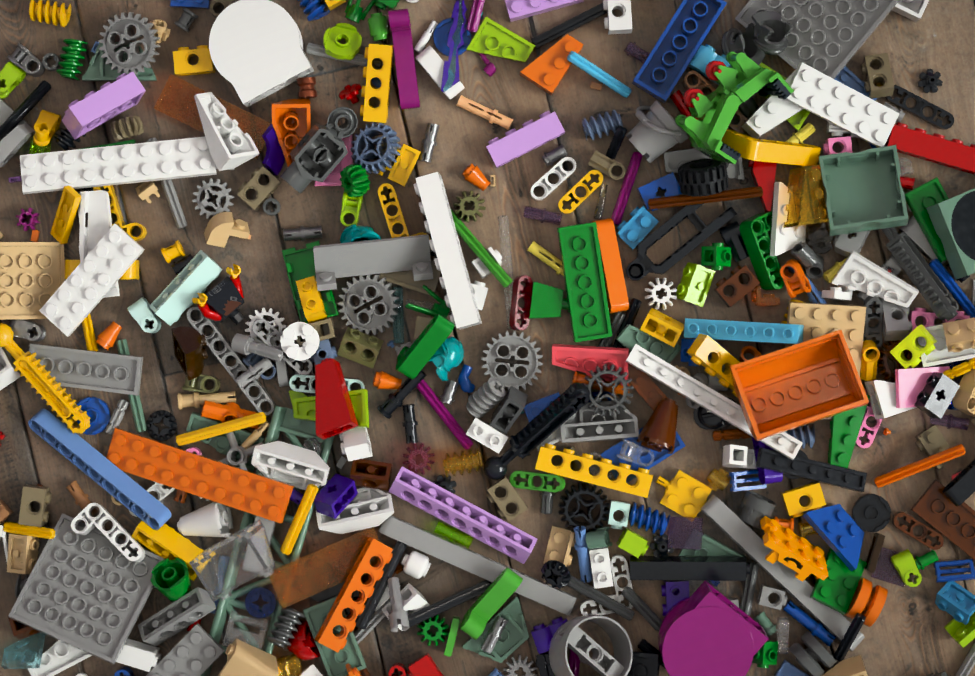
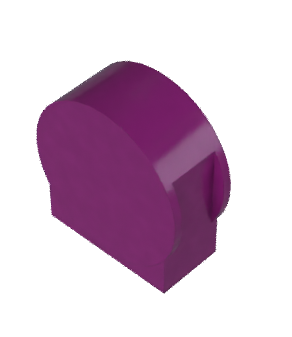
(709, 636)

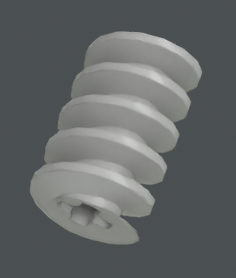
(485, 398)

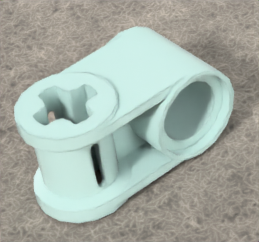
(143, 314)

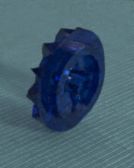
(253, 608)

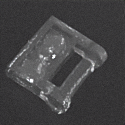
(249, 637)

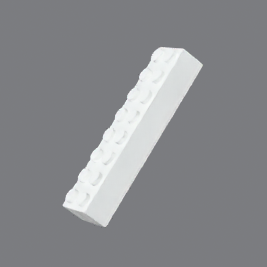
(448, 251)

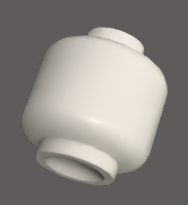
(416, 564)

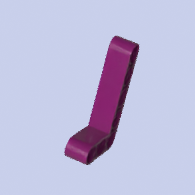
(404, 58)

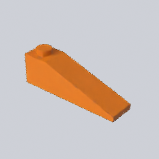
(291, 123)

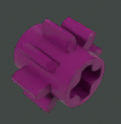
(33, 220)

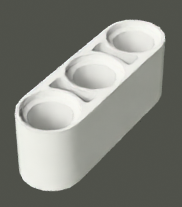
(434, 66)
(560, 172)

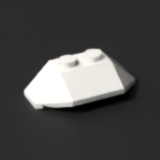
(290, 464)
(365, 511)

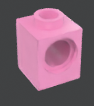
(845, 143)

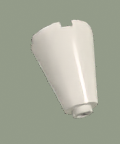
(207, 521)

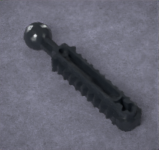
(539, 429)

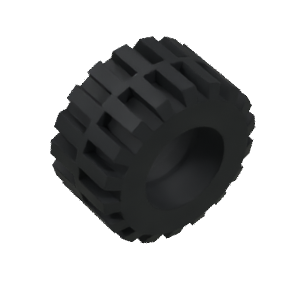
(703, 177)

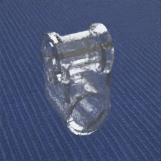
(634, 453)

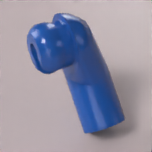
(464, 380)

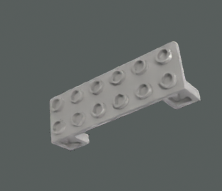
(372, 257)

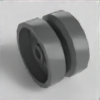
(809, 657)

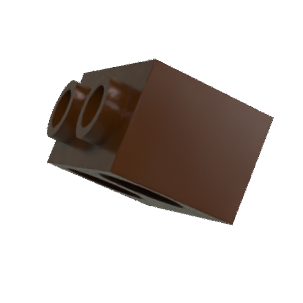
(739, 289)

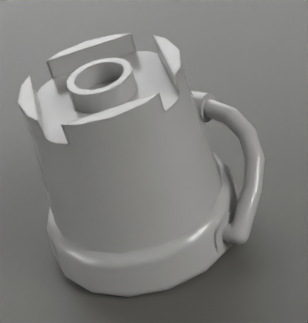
(655, 131)

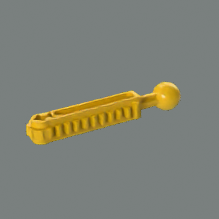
(44, 383)

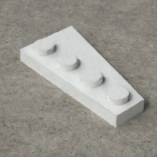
(867, 277)
(58, 658)

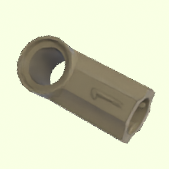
(605, 165)

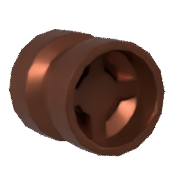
(306, 88)

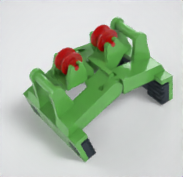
(719, 107)

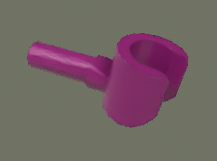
(490, 68)

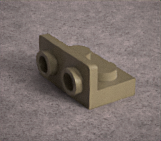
(932, 442)

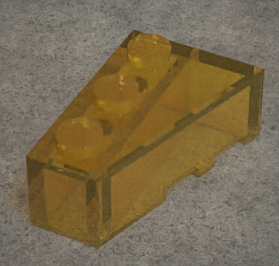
(806, 197)

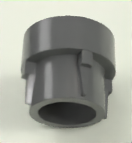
(755, 507)

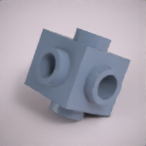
(325, 345)

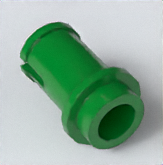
(926, 559)

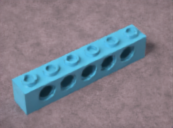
(744, 331)

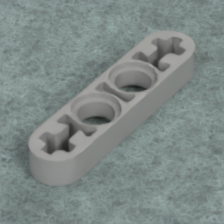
(260, 334)

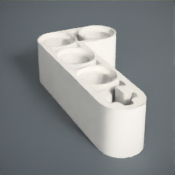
(113, 534)

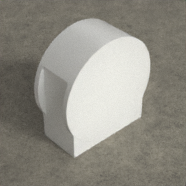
(257, 49)

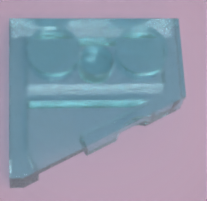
(24, 653)

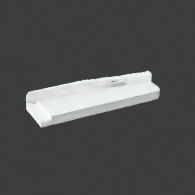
(99, 222)

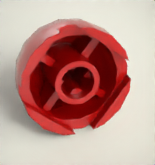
(303, 644)

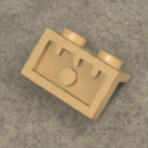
(560, 545)
(22, 553)

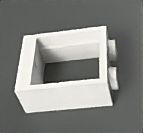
(139, 655)

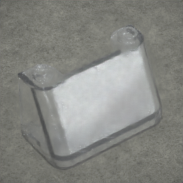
(234, 561)

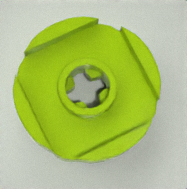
(337, 33)

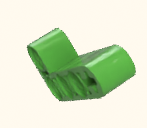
(489, 603)

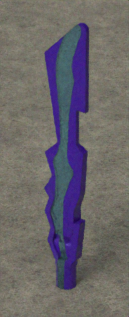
(455, 41)

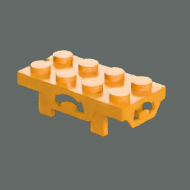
(788, 544)

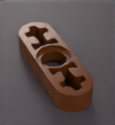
(932, 533)

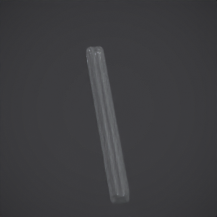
(506, 261)

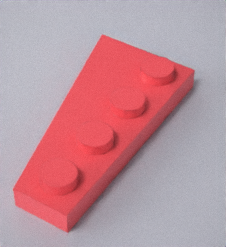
(588, 357)

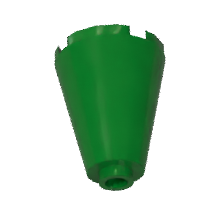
(171, 578)

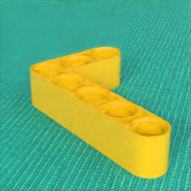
(771, 150)

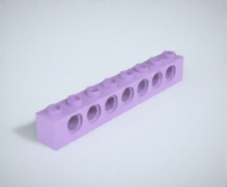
(463, 515)

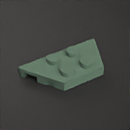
(101, 72)
(512, 636)

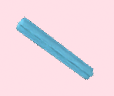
(599, 74)

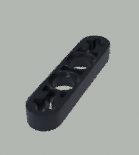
(918, 109)

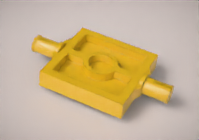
(684, 494)

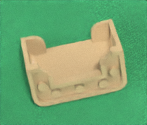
(248, 661)

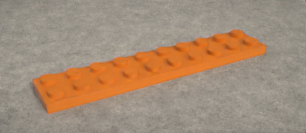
(199, 475)

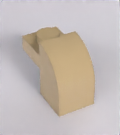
(222, 226)

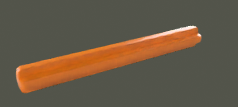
(920, 465)

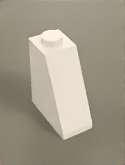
(883, 399)

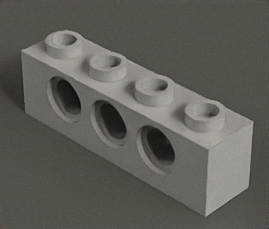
(176, 617)

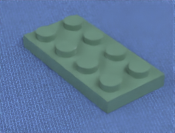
(334, 661)

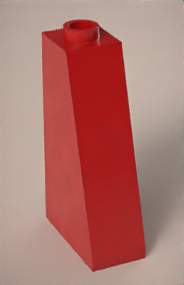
(332, 400)

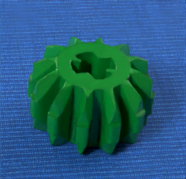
(355, 180)
(439, 632)

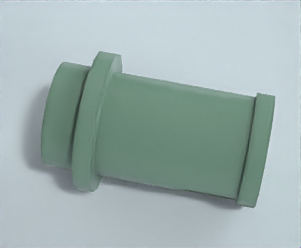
(764, 621)

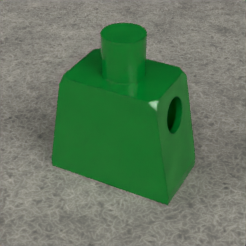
(547, 301)

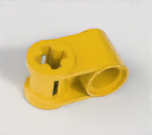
(45, 127)

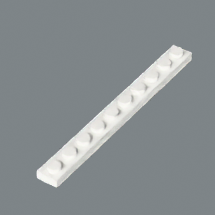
(706, 397)

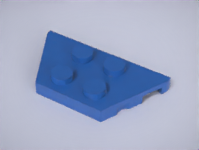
(838, 532)

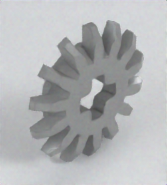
(520, 663)

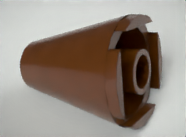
(661, 427)

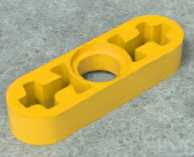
(587, 178)

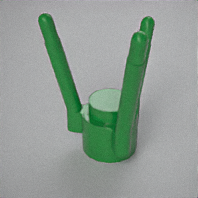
(355, 12)
(439, 308)

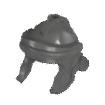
(771, 32)
(739, 41)

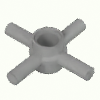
(231, 454)

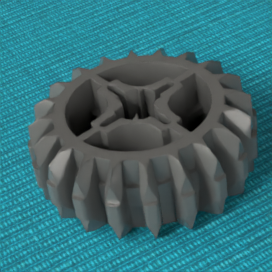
(620, 378)

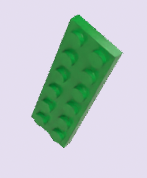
(584, 282)

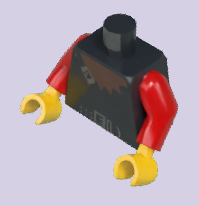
(223, 299)

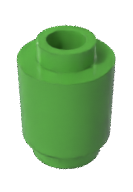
(378, 27)

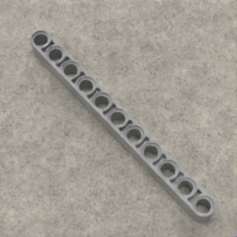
(475, 563)
(783, 575)

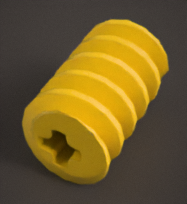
(49, 13)

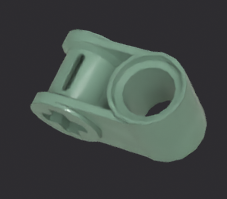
(598, 538)

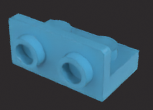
(637, 227)
(956, 601)

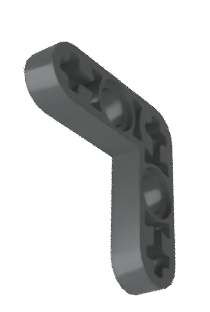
(876, 331)

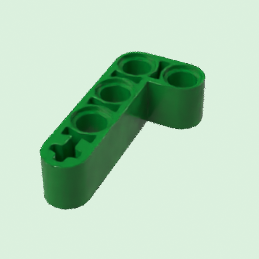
(757, 242)
(413, 359)

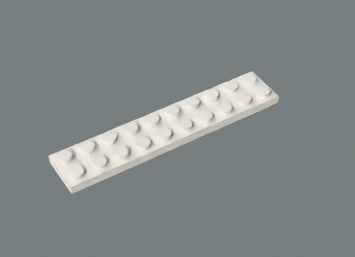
(116, 165)

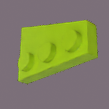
(500, 42)

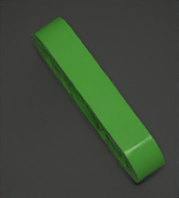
(523, 485)

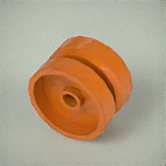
(867, 601)

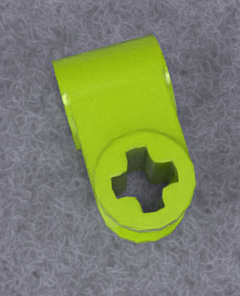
(10, 77)
(350, 207)
(905, 564)

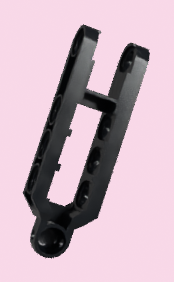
(643, 265)

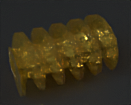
(462, 462)

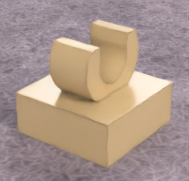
(146, 189)

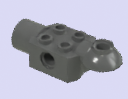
(320, 150)

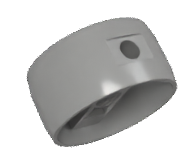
(580, 643)

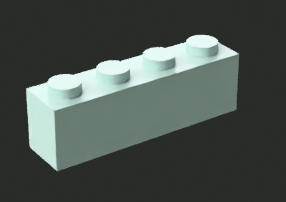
(184, 287)

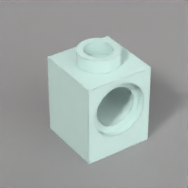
(618, 505)

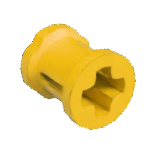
(173, 251)

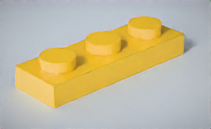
(65, 214)

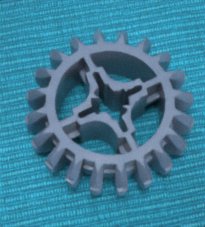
(363, 154)

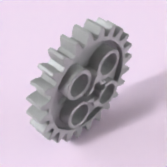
(122, 26)
(361, 289)
(513, 343)

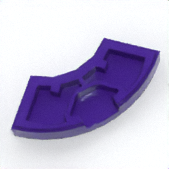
(274, 155)

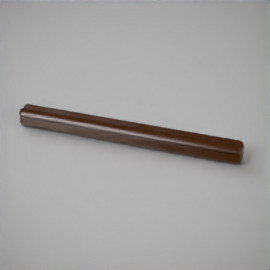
(726, 195)

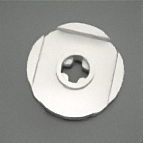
(290, 335)

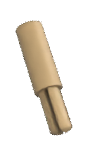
(255, 435)

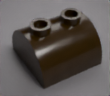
(189, 350)

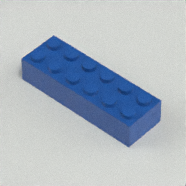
(677, 47)

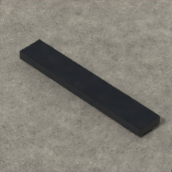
(811, 470)

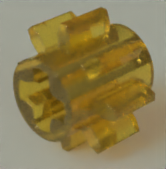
(718, 479)

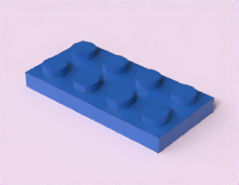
(645, 457)

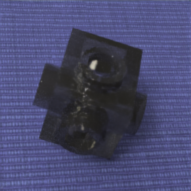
(819, 238)

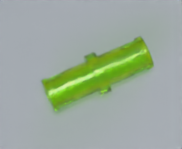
(453, 534)

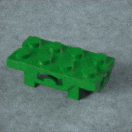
(301, 266)

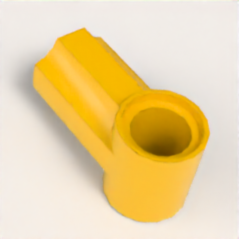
(869, 361)

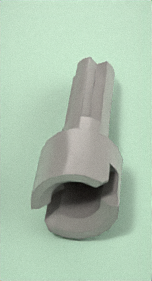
(246, 345)
(398, 615)

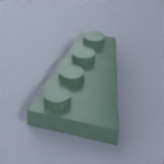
(221, 442)

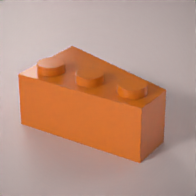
(552, 65)

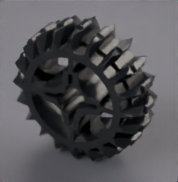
(591, 503)

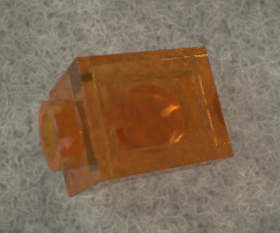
(767, 300)

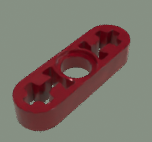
(517, 287)

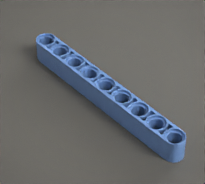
(100, 469)

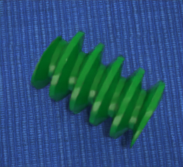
(71, 59)

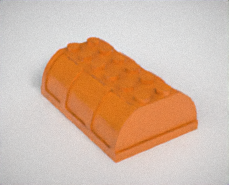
(798, 385)

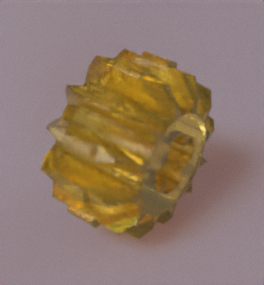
(289, 666)

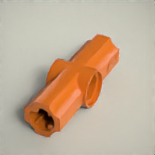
(225, 412)

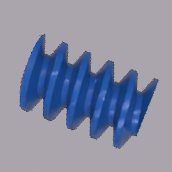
(314, 9)
(649, 519)

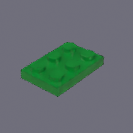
(839, 586)

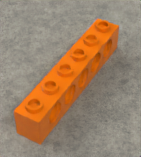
(353, 582)

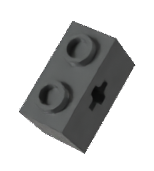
(508, 410)

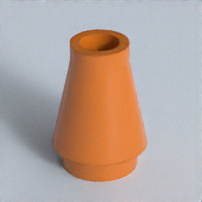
(476, 177)
(108, 337)
(386, 381)

